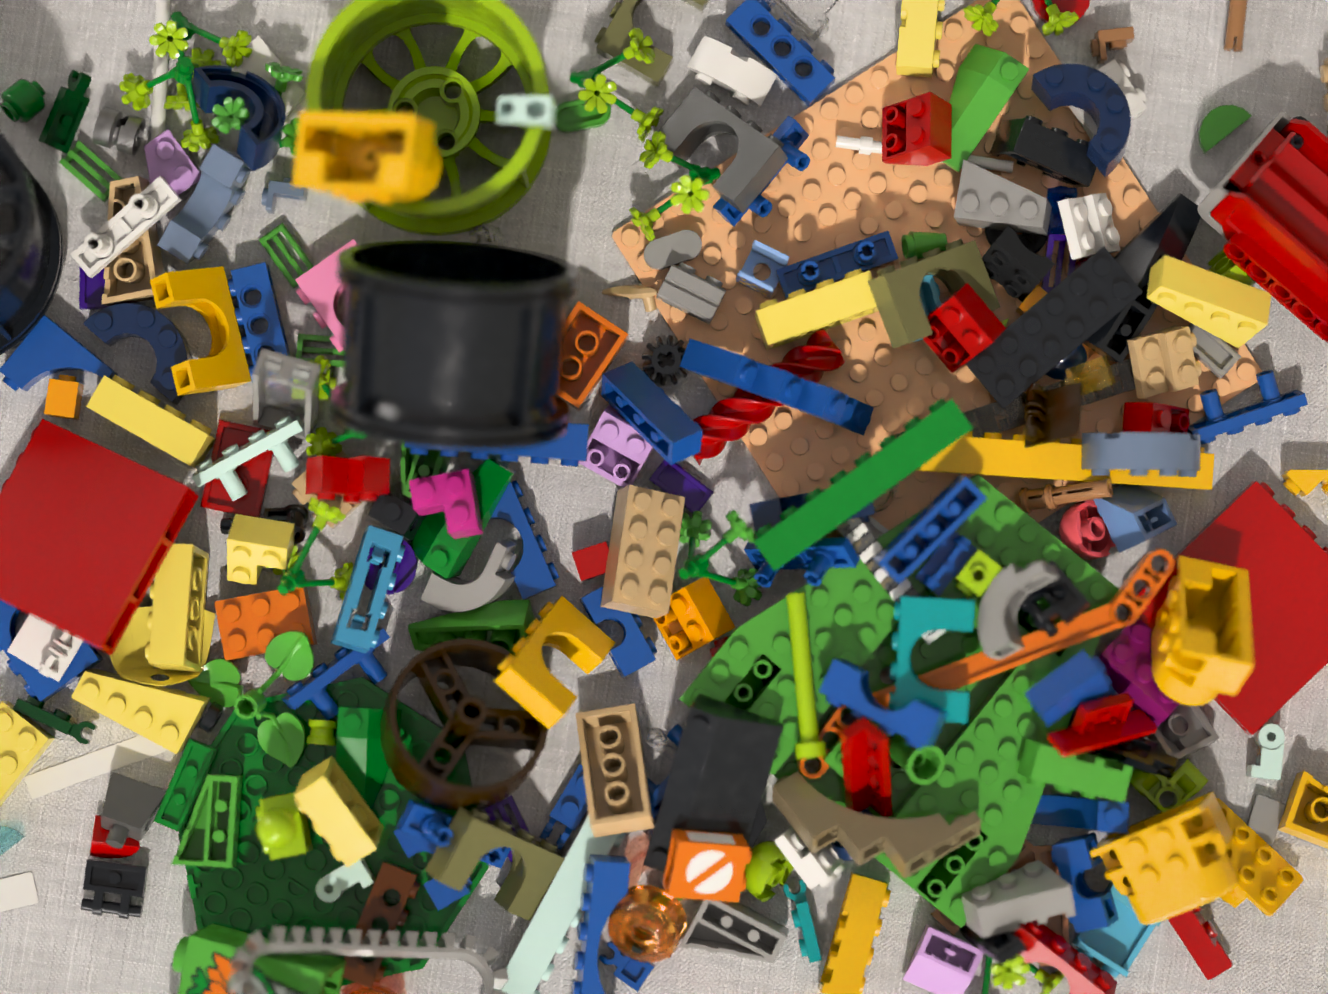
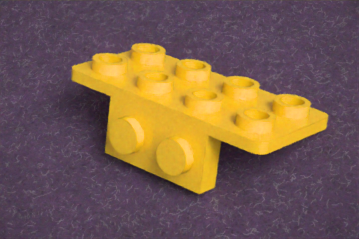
(1260, 870)

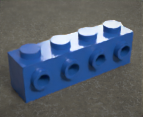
(651, 413)

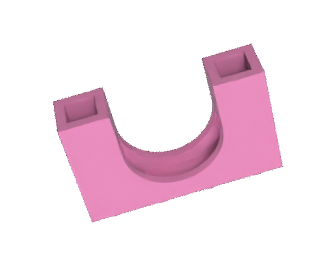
(323, 291)

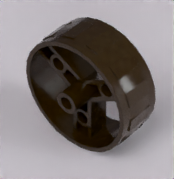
(460, 728)

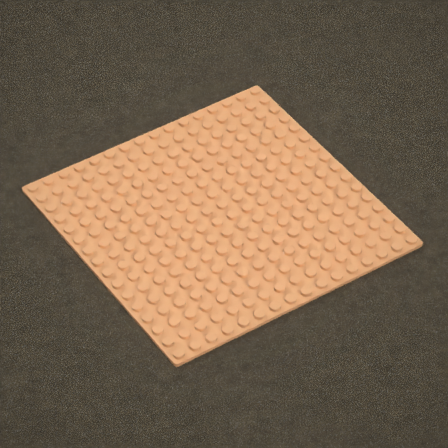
(859, 196)

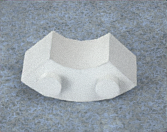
(724, 67)

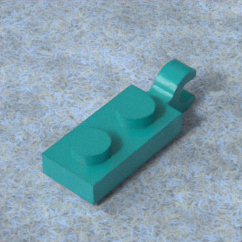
(802, 918)

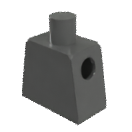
(129, 809)

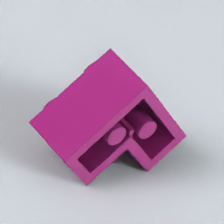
(450, 493)

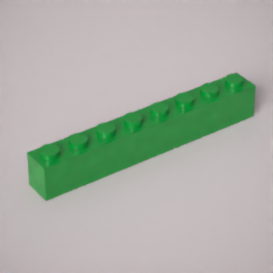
(863, 484)

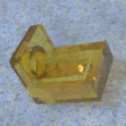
(1093, 375)

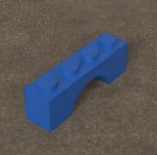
(533, 571)
(849, 686)

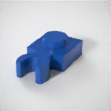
(628, 970)

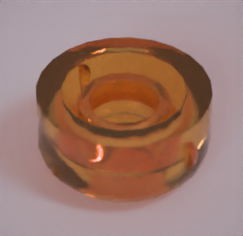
(651, 909)

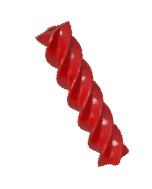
(734, 415)

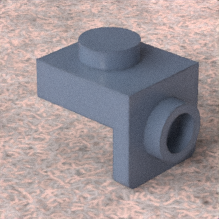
(283, 190)

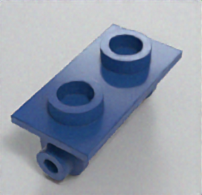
(945, 562)

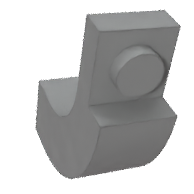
(463, 595)
(1001, 604)

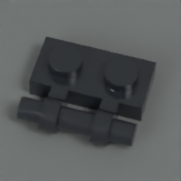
(1063, 599)
(115, 879)

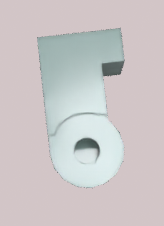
(526, 111)
(1269, 753)
(334, 884)

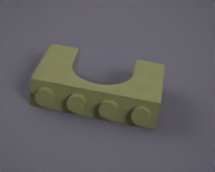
(615, 38)
(899, 290)
(474, 836)

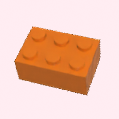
(587, 353)
(254, 620)

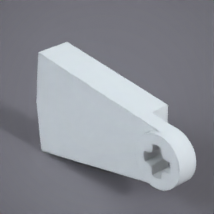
(293, 98)

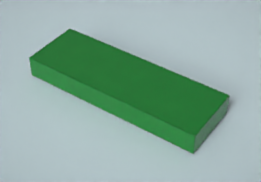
(185, 785)

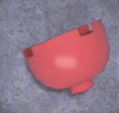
(1085, 531)

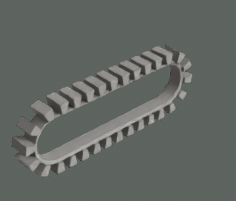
(256, 947)

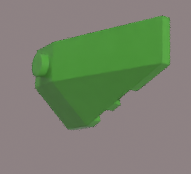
(978, 96)
(495, 622)

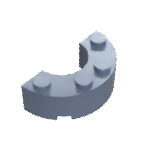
(208, 206)
(1142, 453)

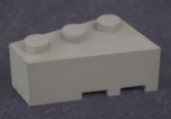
(995, 203)
(1017, 898)
(734, 931)

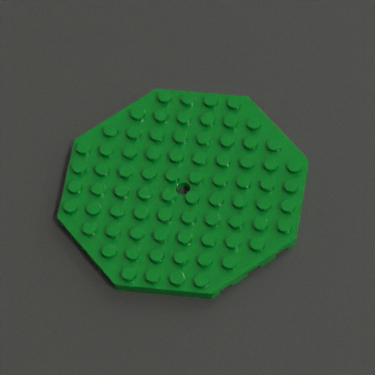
(283, 890)

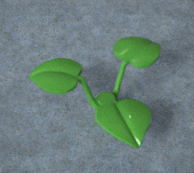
(279, 736)

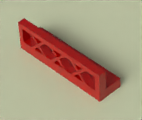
(866, 768)

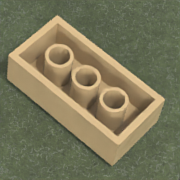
(642, 551)
(614, 770)

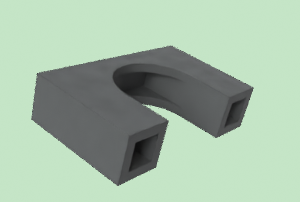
(756, 157)

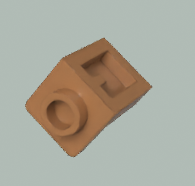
(1114, 38)

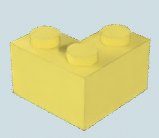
(256, 544)

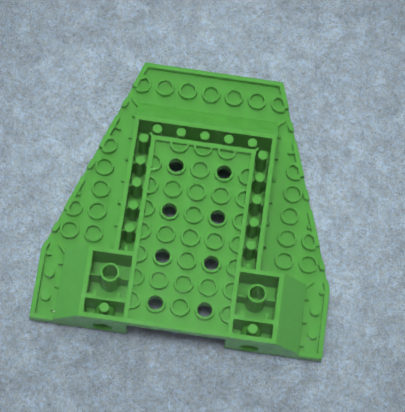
(855, 621)

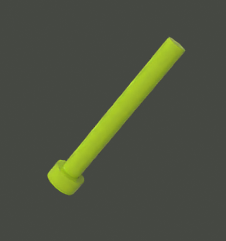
(810, 745)

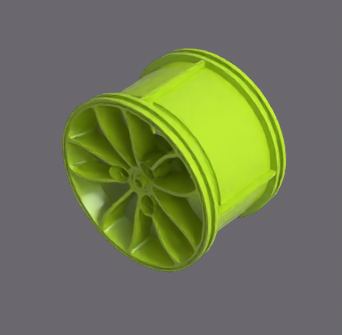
(368, 23)

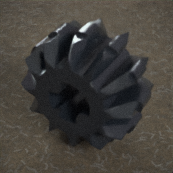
(655, 361)

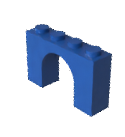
(38, 684)
(1067, 687)

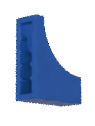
(46, 352)
(1082, 813)

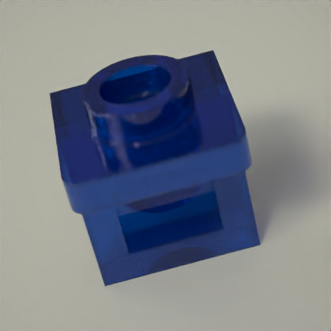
(1054, 195)

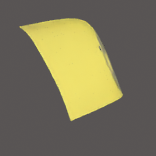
(130, 656)

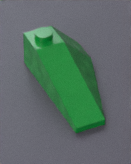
(434, 544)
(360, 749)

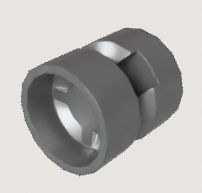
(119, 131)

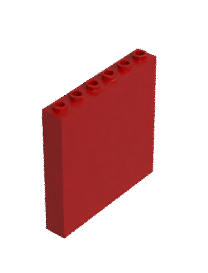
(84, 534)
(1285, 598)

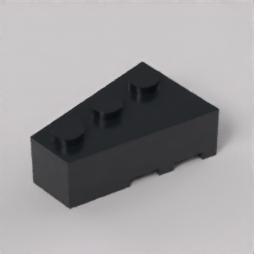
(1045, 150)

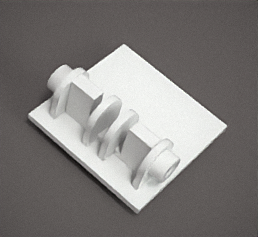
(45, 647)

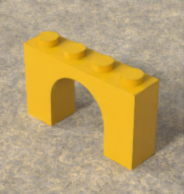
(210, 295)
(525, 673)

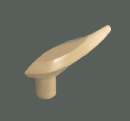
(634, 292)

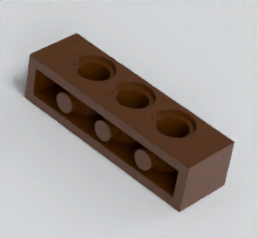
(389, 877)

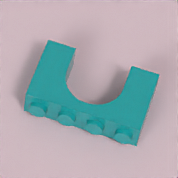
(916, 617)

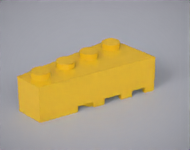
(854, 935)

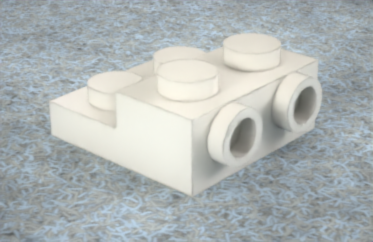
(1135, 97)
(1089, 225)
(813, 868)

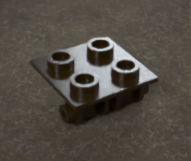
(1051, 413)

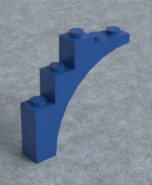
(777, 385)

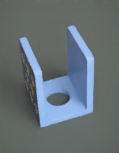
(763, 254)

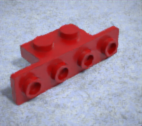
(1101, 725)
(1201, 942)

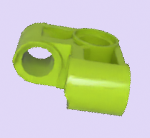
(1183, 784)

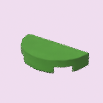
(1219, 124)

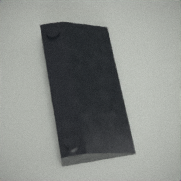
(715, 774)

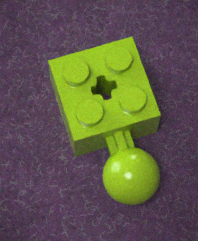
(282, 827)

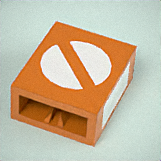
(706, 865)

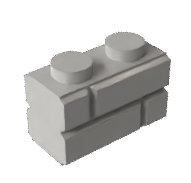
(691, 293)

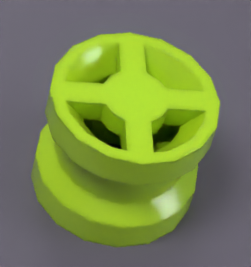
(322, 732)

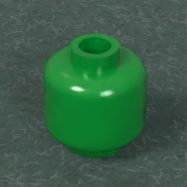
(23, 100)

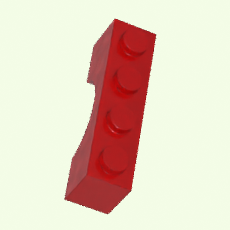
(1053, 949)

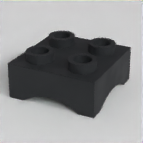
(1015, 265)

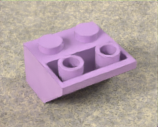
(616, 449)
(942, 963)

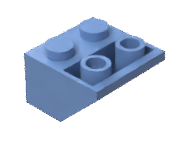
(1134, 515)

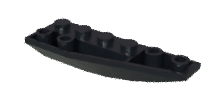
(1164, 235)

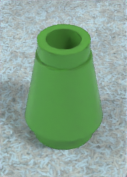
(920, 242)

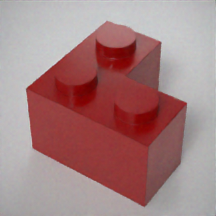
(348, 478)

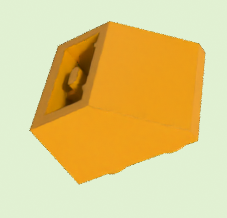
(694, 618)

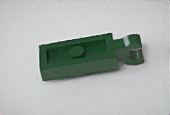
(66, 113)
(58, 719)

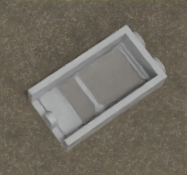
(285, 388)

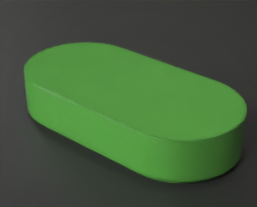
(573, 117)

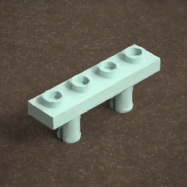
(258, 442)

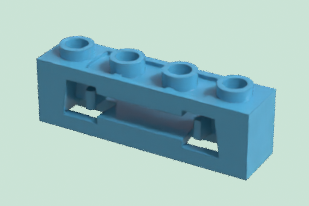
(382, 543)

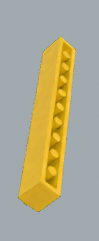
(1047, 461)

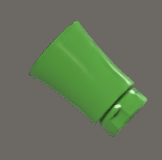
(922, 764)

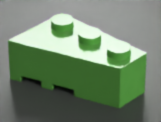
(1082, 772)
(214, 825)

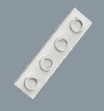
(125, 226)

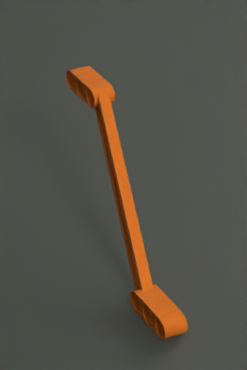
(1036, 645)

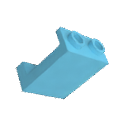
(1119, 942)

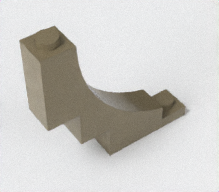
(906, 842)

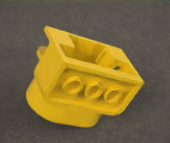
(367, 156)
(1203, 633)
(1171, 859)

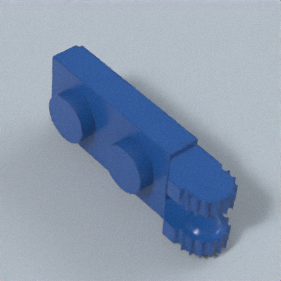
(569, 808)

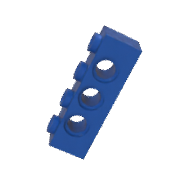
(806, 88)
(258, 278)
(930, 528)

